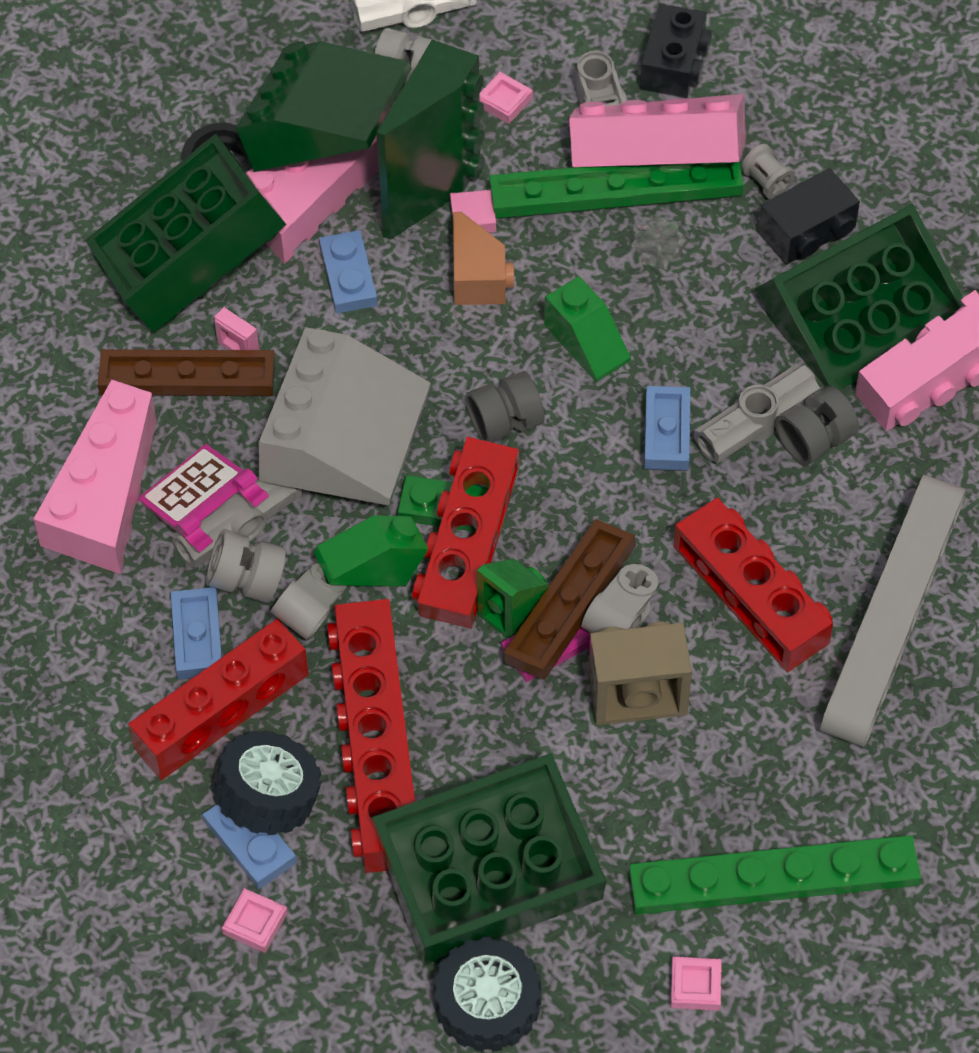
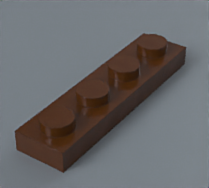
(190, 371)
(567, 599)

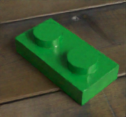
(422, 497)

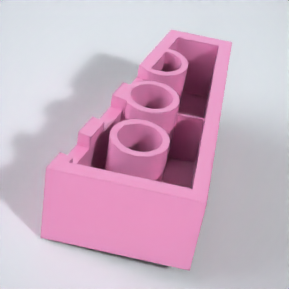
(659, 132)
(311, 191)
(924, 372)
(100, 482)

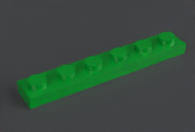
(611, 187)
(774, 874)

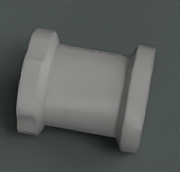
(767, 171)

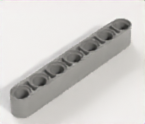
(893, 611)

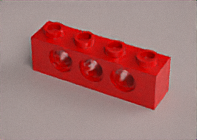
(482, 464)
(787, 639)
(219, 699)

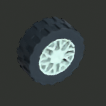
(266, 782)
(487, 994)

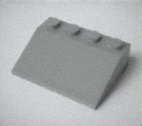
(341, 420)

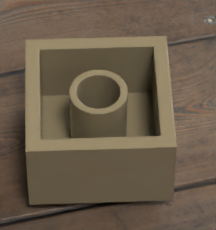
(639, 673)

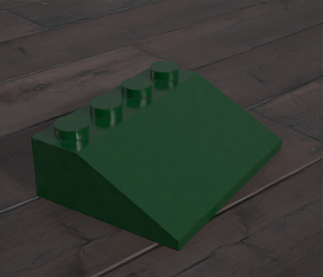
(319, 104)
(430, 137)
(184, 233)
(862, 297)
(489, 858)

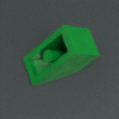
(585, 328)
(373, 553)
(508, 594)

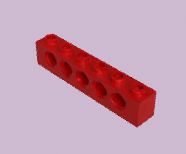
(370, 628)

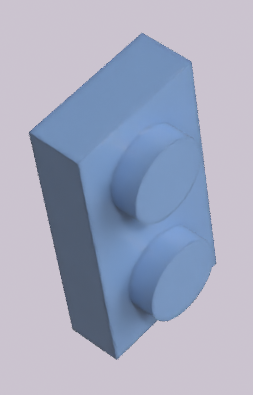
(348, 271)
(667, 428)
(195, 630)
(258, 855)

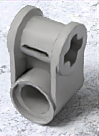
(598, 80)
(623, 601)
(307, 602)

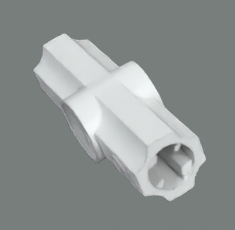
(413, 13)

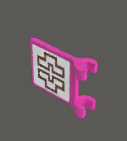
(197, 490)

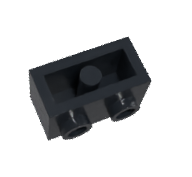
(674, 51)
(809, 216)

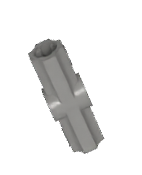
(740, 426)
(237, 517)

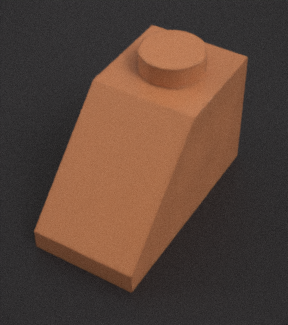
(479, 265)

